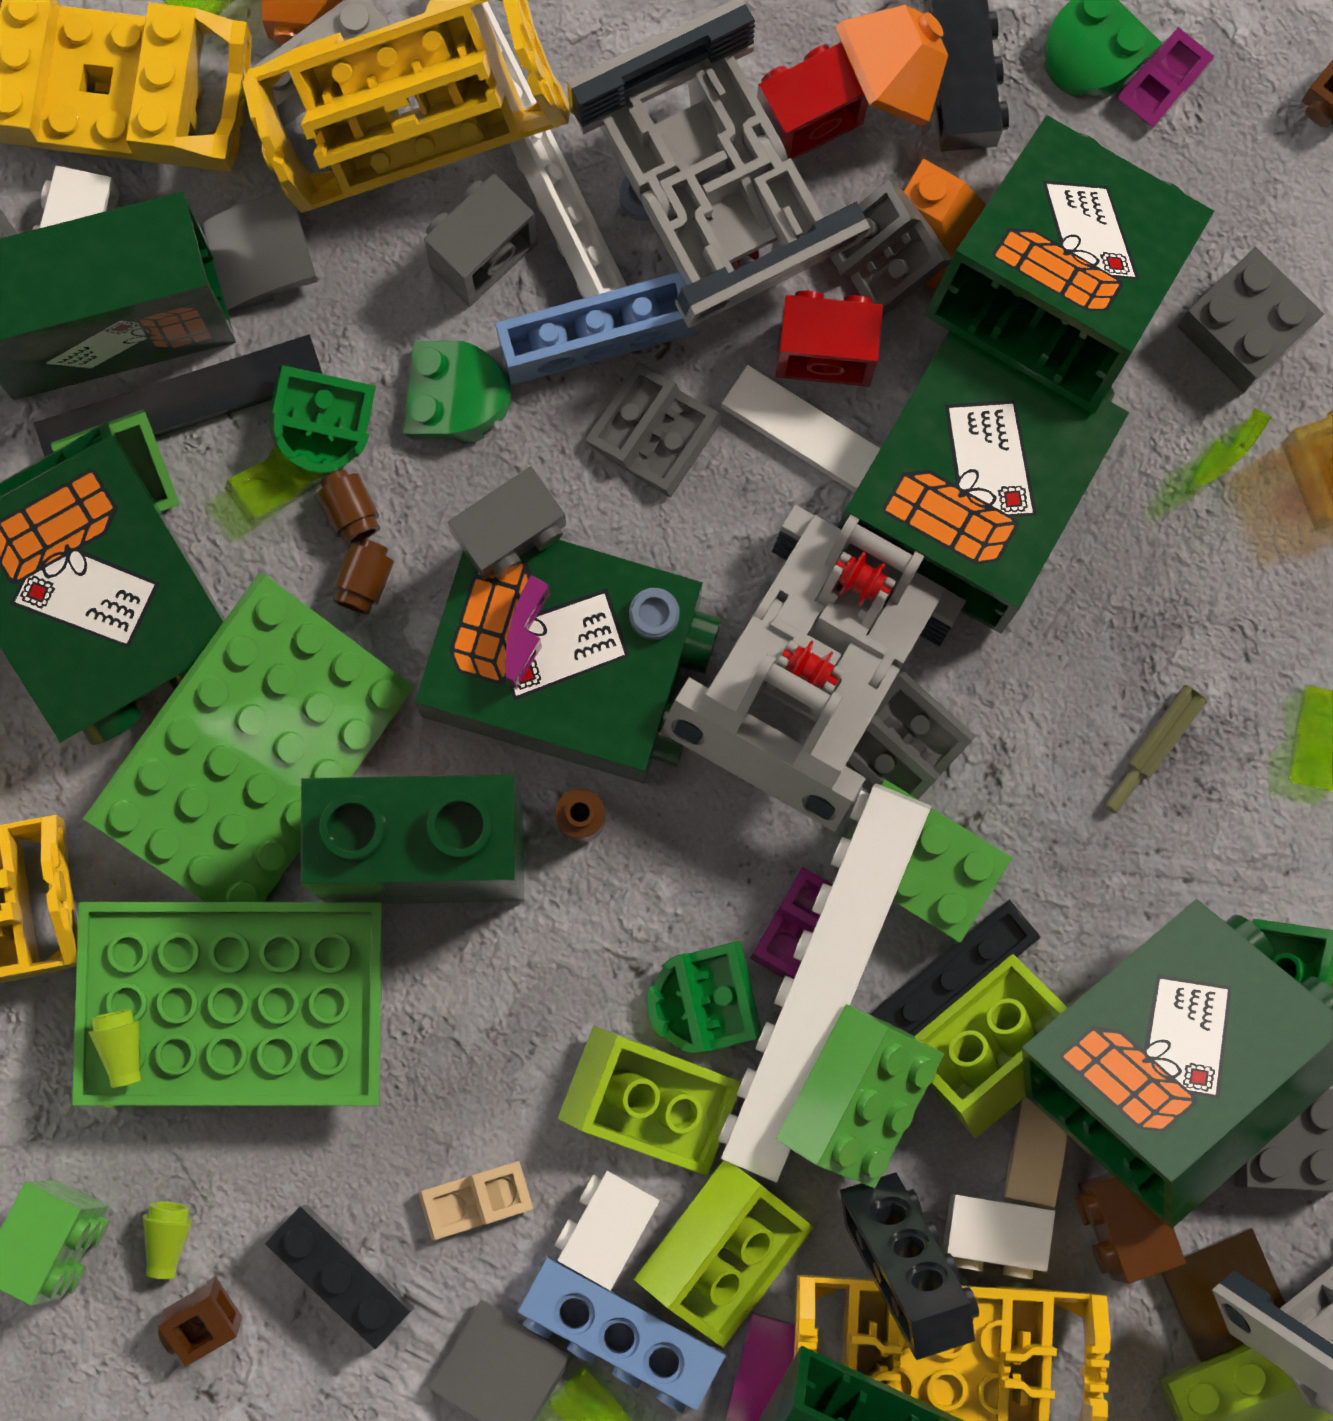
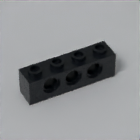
(909, 1266)

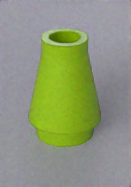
(117, 1044)
(165, 1236)

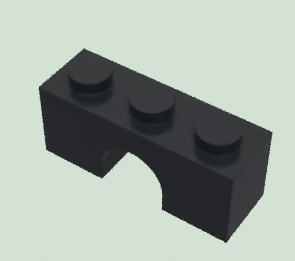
(339, 1276)

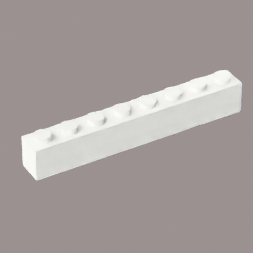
(827, 976)

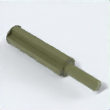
(1158, 744)

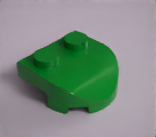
(1096, 47)
(454, 392)
(319, 418)
(705, 1000)

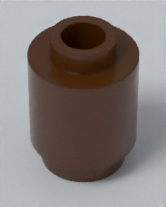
(348, 506)
(362, 576)
(580, 831)

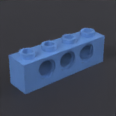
(592, 329)
(679, 1389)

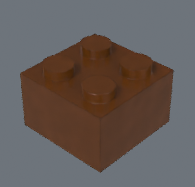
(1129, 1235)

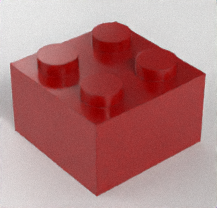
(813, 100)
(829, 339)

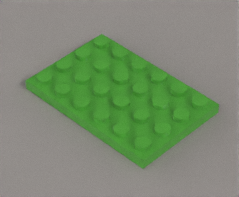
(223, 762)
(234, 1002)

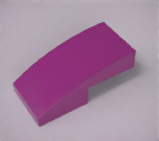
(1165, 77)
(521, 644)
(793, 916)
(761, 1367)

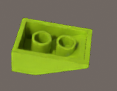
(649, 1100)

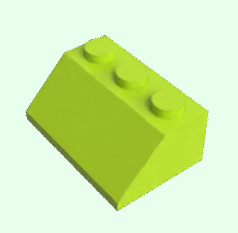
(984, 1043)
(723, 1253)
(1236, 1388)

